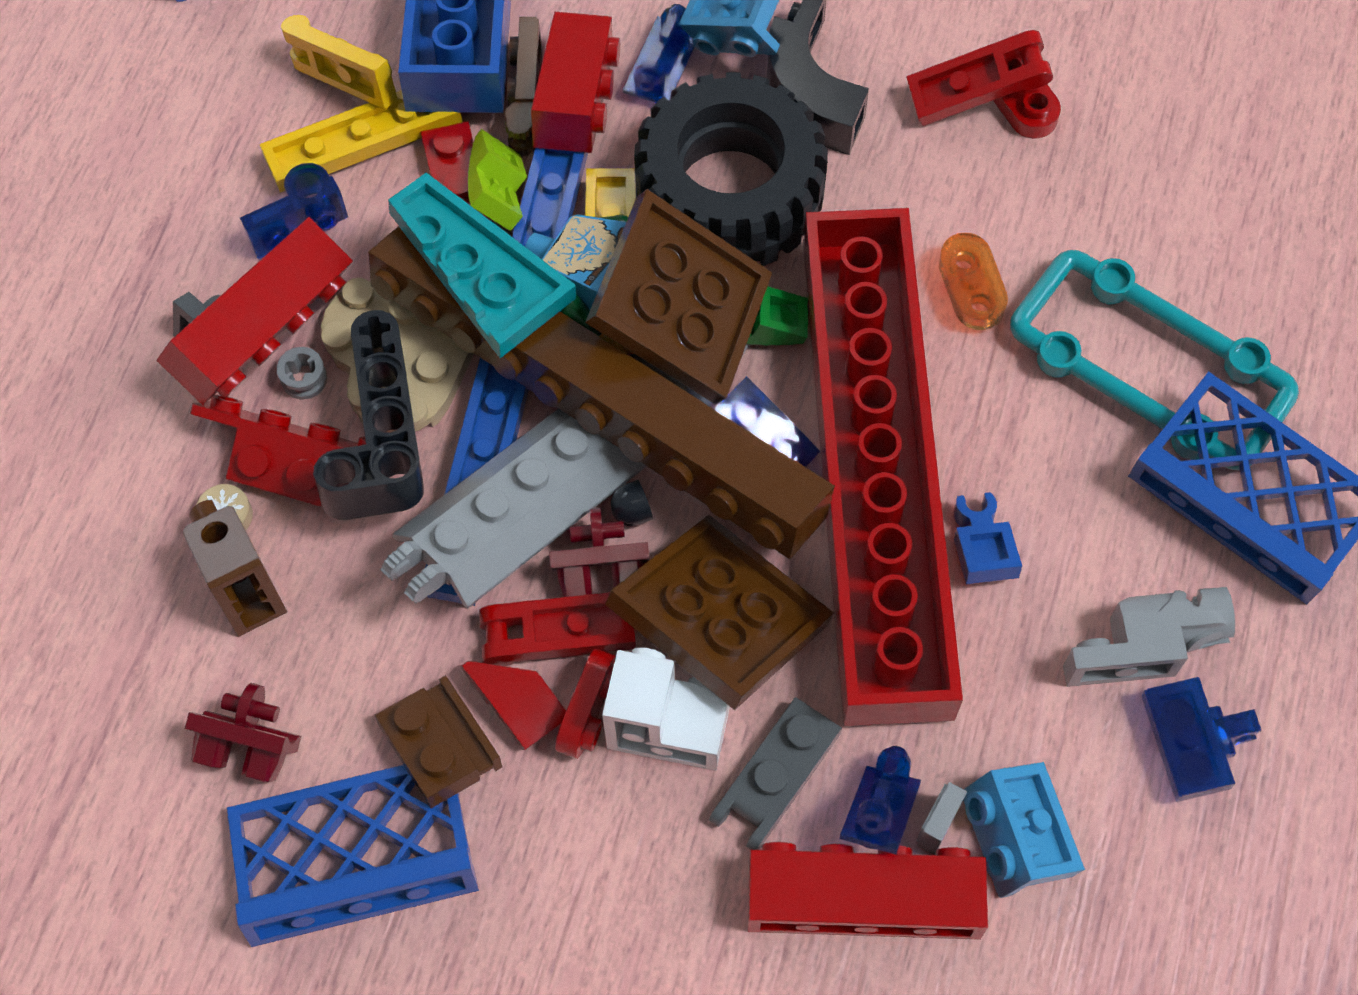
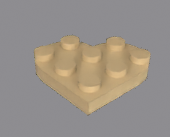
(431, 358)

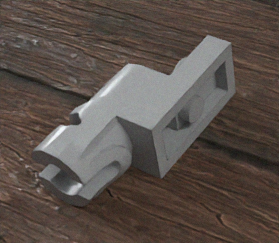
(1153, 637)

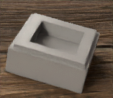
(940, 817)

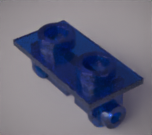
(661, 58)
(882, 803)

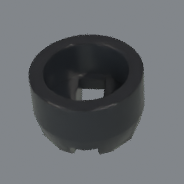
(631, 505)

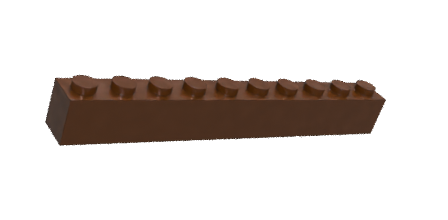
(629, 407)

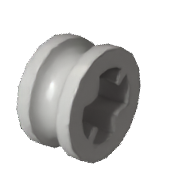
(291, 363)

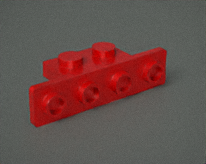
(271, 450)

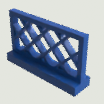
(1222, 514)
(347, 895)

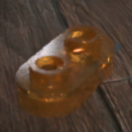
(975, 284)

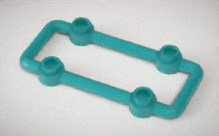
(1114, 282)

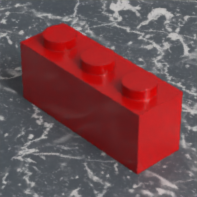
(574, 82)

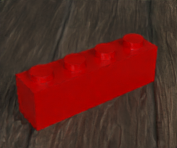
(254, 312)
(867, 892)

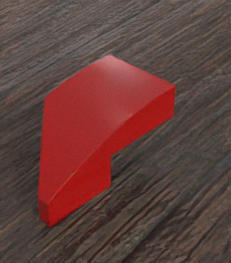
(518, 698)

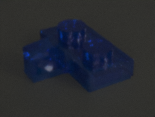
(1196, 737)

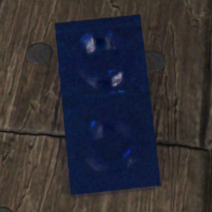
(275, 221)
(761, 417)

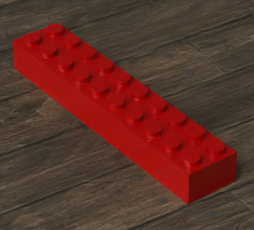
(881, 456)

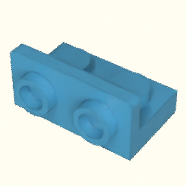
(730, 26)
(1021, 828)

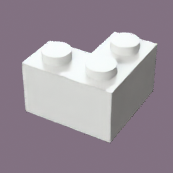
(662, 716)

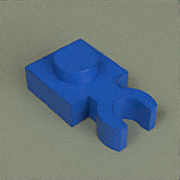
(985, 547)

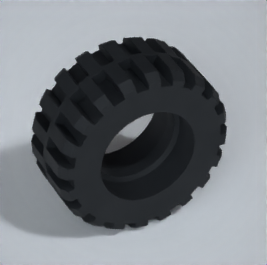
(745, 119)

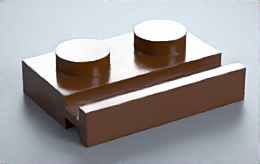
(438, 741)

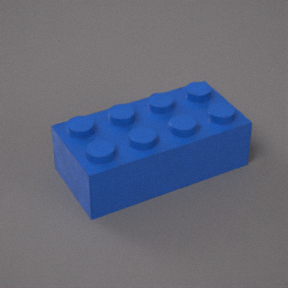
(454, 55)

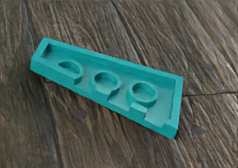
(484, 269)

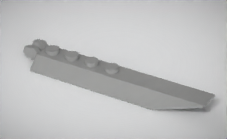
(512, 507)

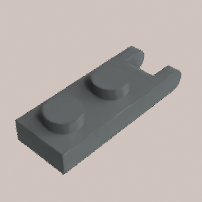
(778, 770)

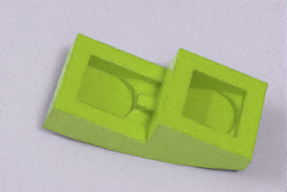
(494, 178)

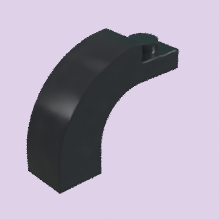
(835, 102)

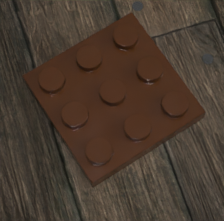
(679, 297)
(719, 610)

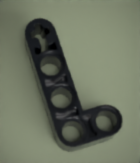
(385, 453)

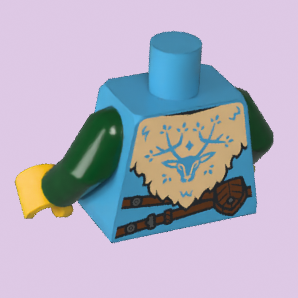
(582, 256)

